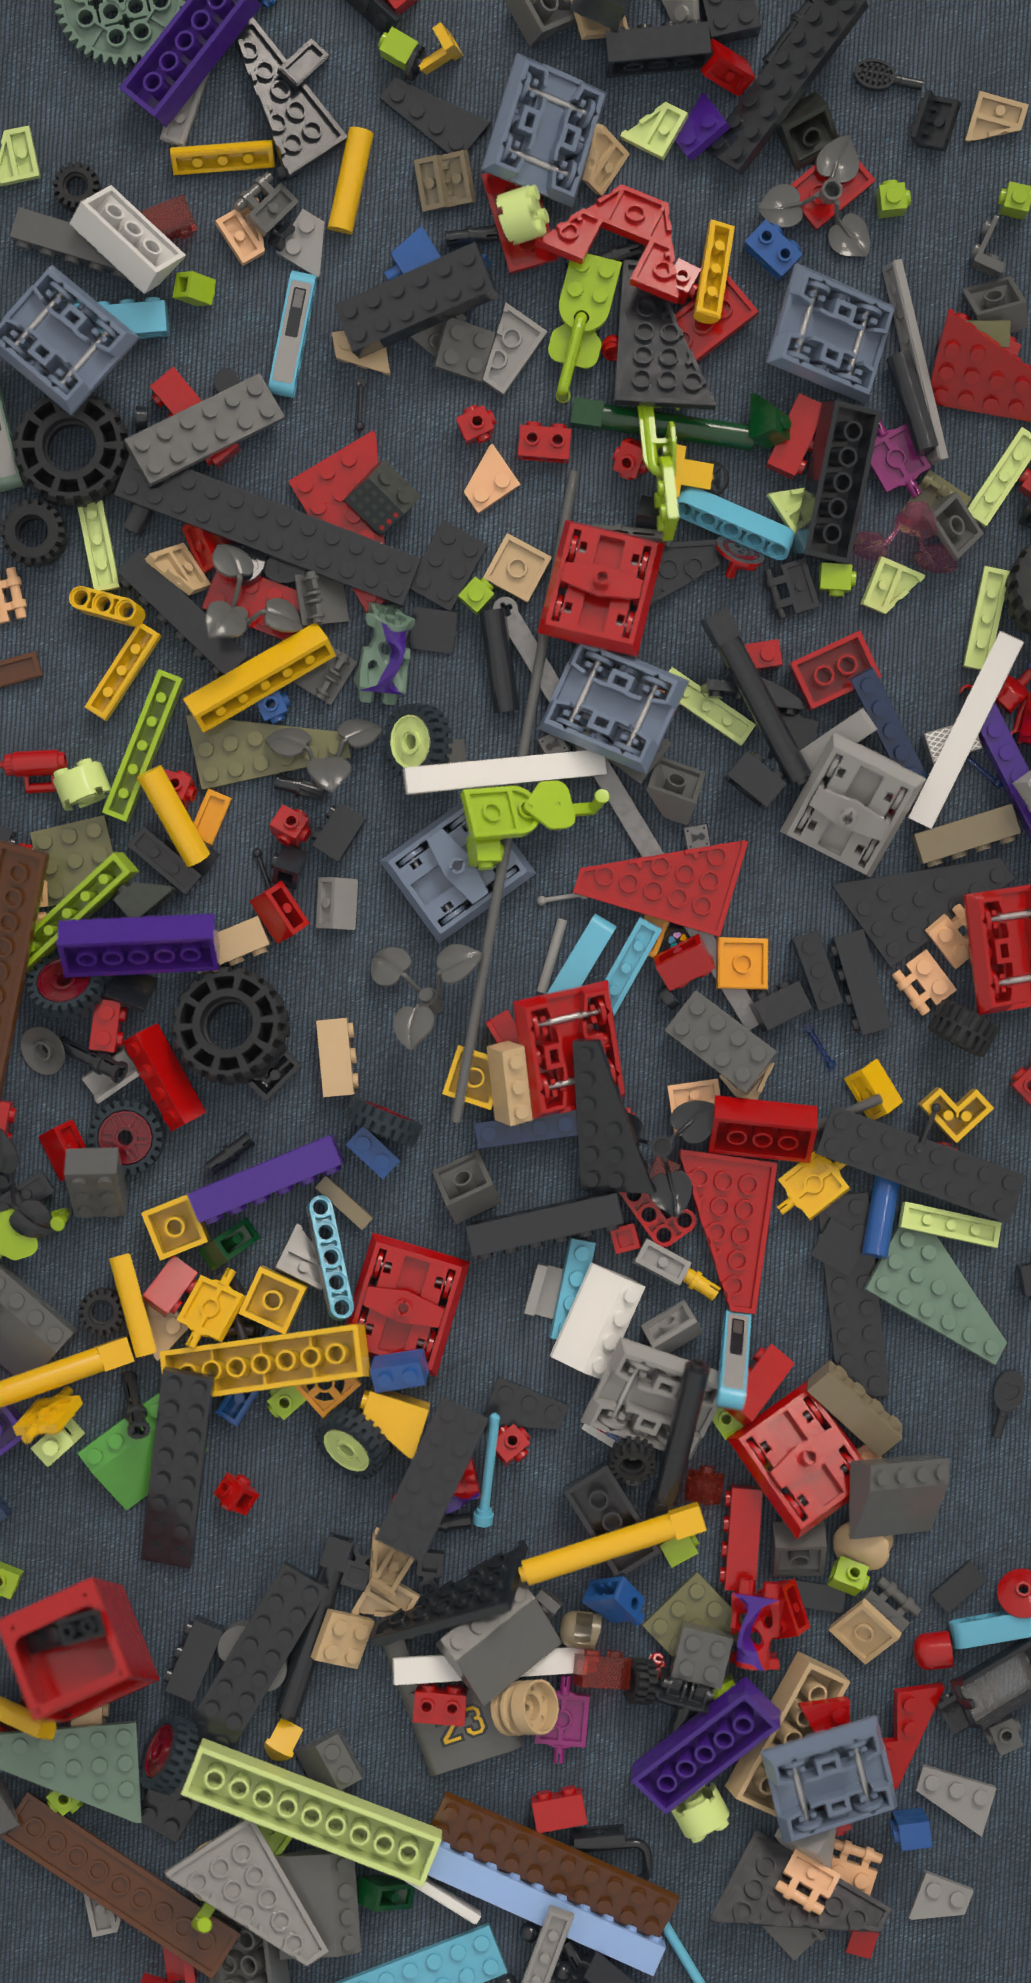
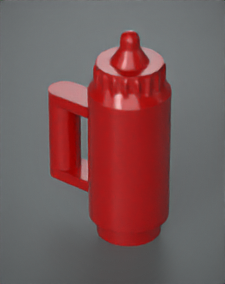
(35, 764)

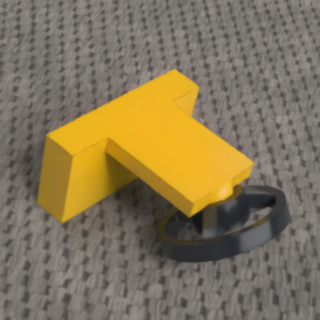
(449, 51)
(697, 473)

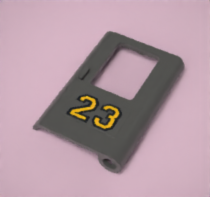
(453, 1746)

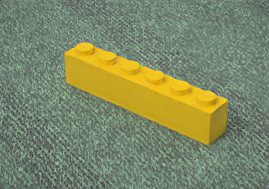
(259, 677)

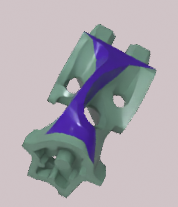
(390, 669)

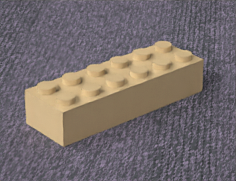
(803, 1682)

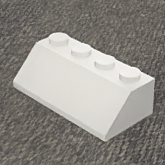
(126, 238)
(597, 1320)

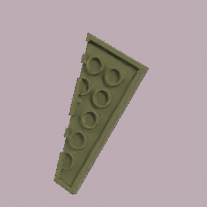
(238, 751)

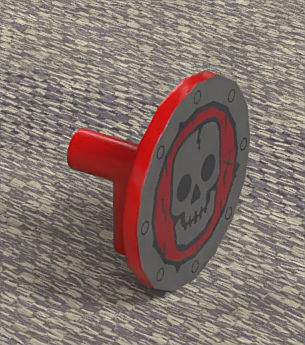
(739, 556)

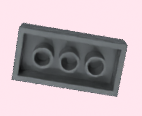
(721, 1042)

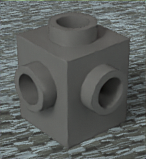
(1004, 1735)

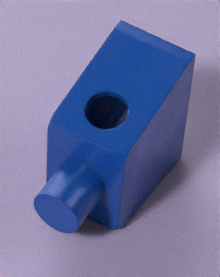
(412, 254)
(615, 1600)

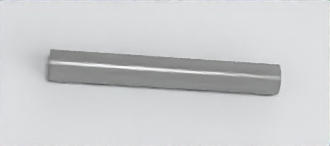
(552, 955)

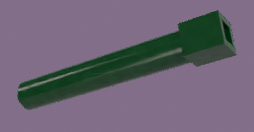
(596, 415)

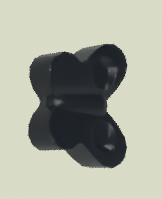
(279, 235)

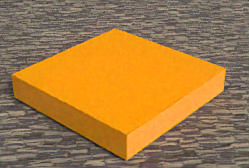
(742, 963)

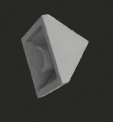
(672, 1328)
(817, 1846)

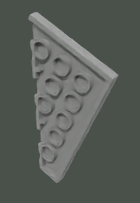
(248, 1885)

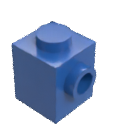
(274, 707)

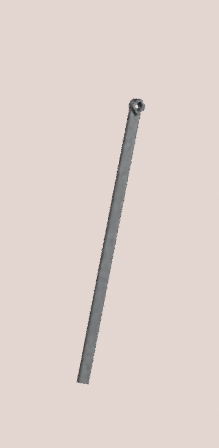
(619, 798)

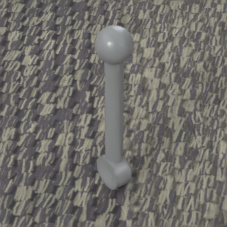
(542, 900)

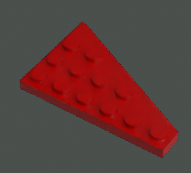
(978, 373)
(330, 481)
(676, 887)
(734, 1212)

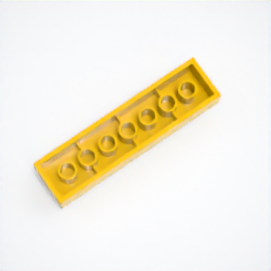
(277, 1360)

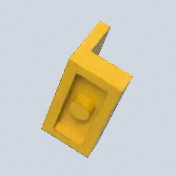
(871, 1081)

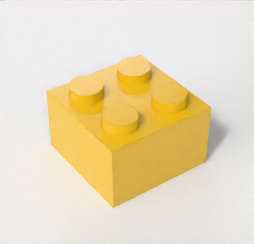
(479, 1082)
(174, 1227)
(273, 1299)

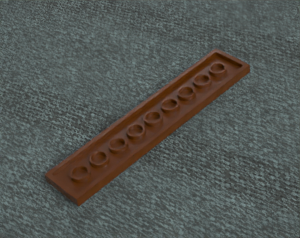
(21, 891)
(554, 1865)
(119, 1884)

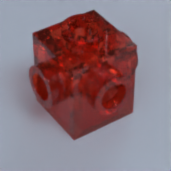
(704, 1485)

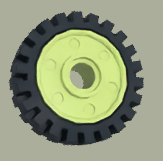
(416, 737)
(352, 1443)

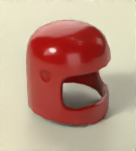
(933, 1650)

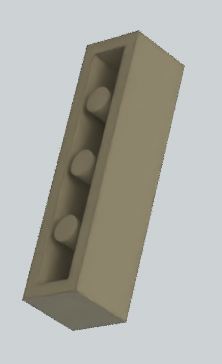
(344, 1202)

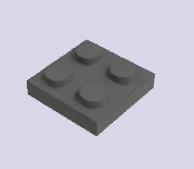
(463, 349)

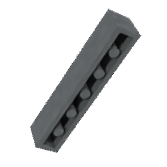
(58, 238)

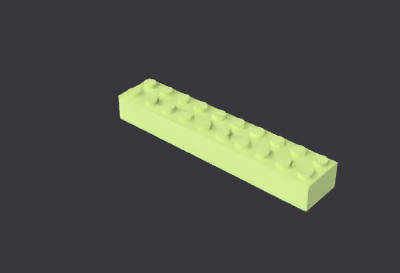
(312, 1812)

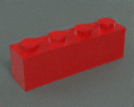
(177, 396)
(164, 1077)
(742, 1535)

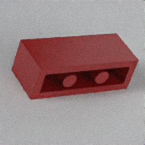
(788, 456)
(763, 1378)

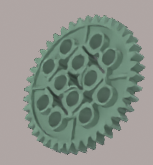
(97, 36)

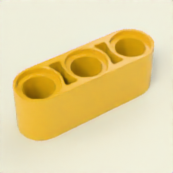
(118, 608)

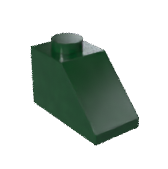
(767, 423)
(229, 1244)
(384, 1893)

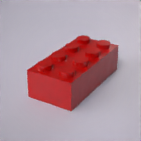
(763, 1129)

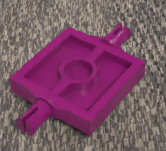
(895, 460)
(571, 1723)

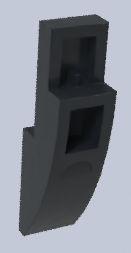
(784, 700)
(67, 1631)

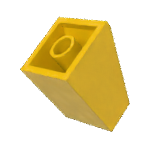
(397, 1416)

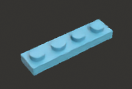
(631, 960)
(576, 1264)

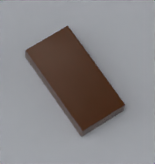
(20, 669)

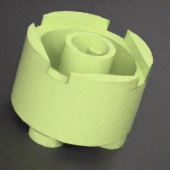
(522, 214)
(81, 784)
(702, 1813)

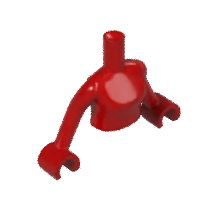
(1011, 695)

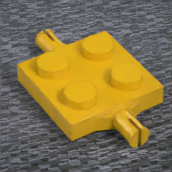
(813, 1185)
(211, 1308)
(48, 1415)

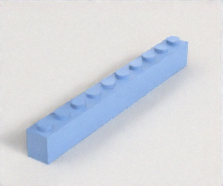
(533, 1901)

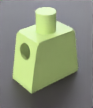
(51, 1447)

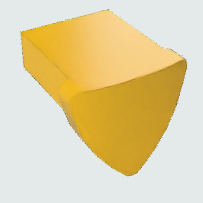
(282, 1740)

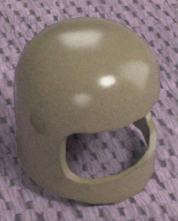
(580, 1629)

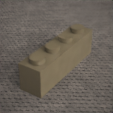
(966, 834)
(855, 1408)

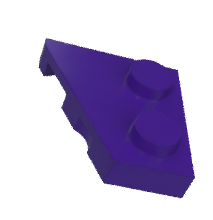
(701, 128)

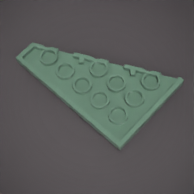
(931, 1289)
(82, 1762)

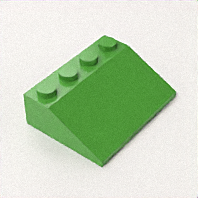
(124, 1462)

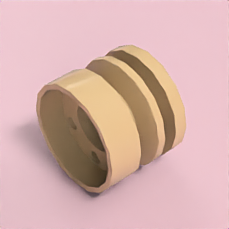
(525, 1708)

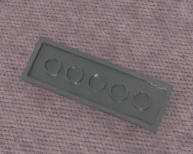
(204, 429)

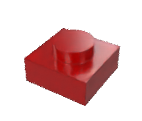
(626, 1238)

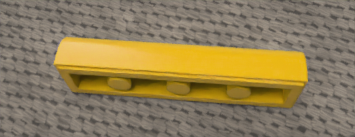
(222, 157)
(350, 180)
(713, 272)
(123, 671)
(173, 816)
(132, 1305)
(21, 1719)

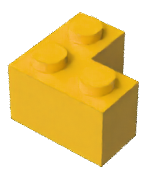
(956, 1118)

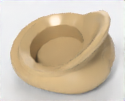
(867, 1551)

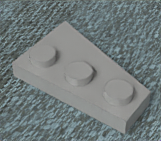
(513, 347)
(957, 1795)

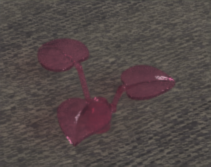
(917, 521)

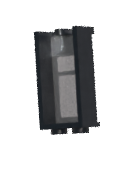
(995, 1685)

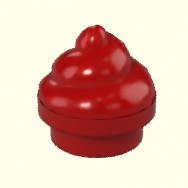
(609, 347)

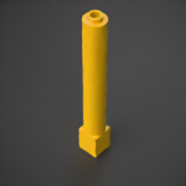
(65, 1371)
(675, 1524)

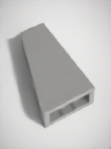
(853, 728)

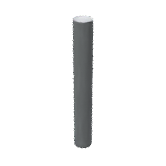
(856, 1108)

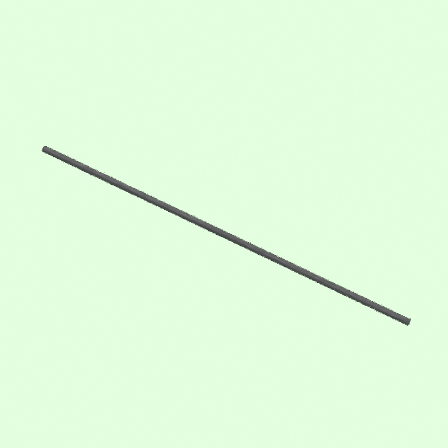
(502, 866)

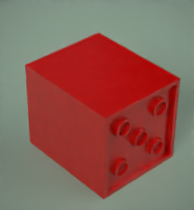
(85, 1673)

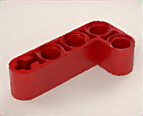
(659, 1220)

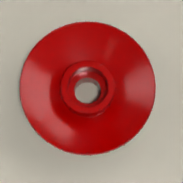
(1011, 1598)

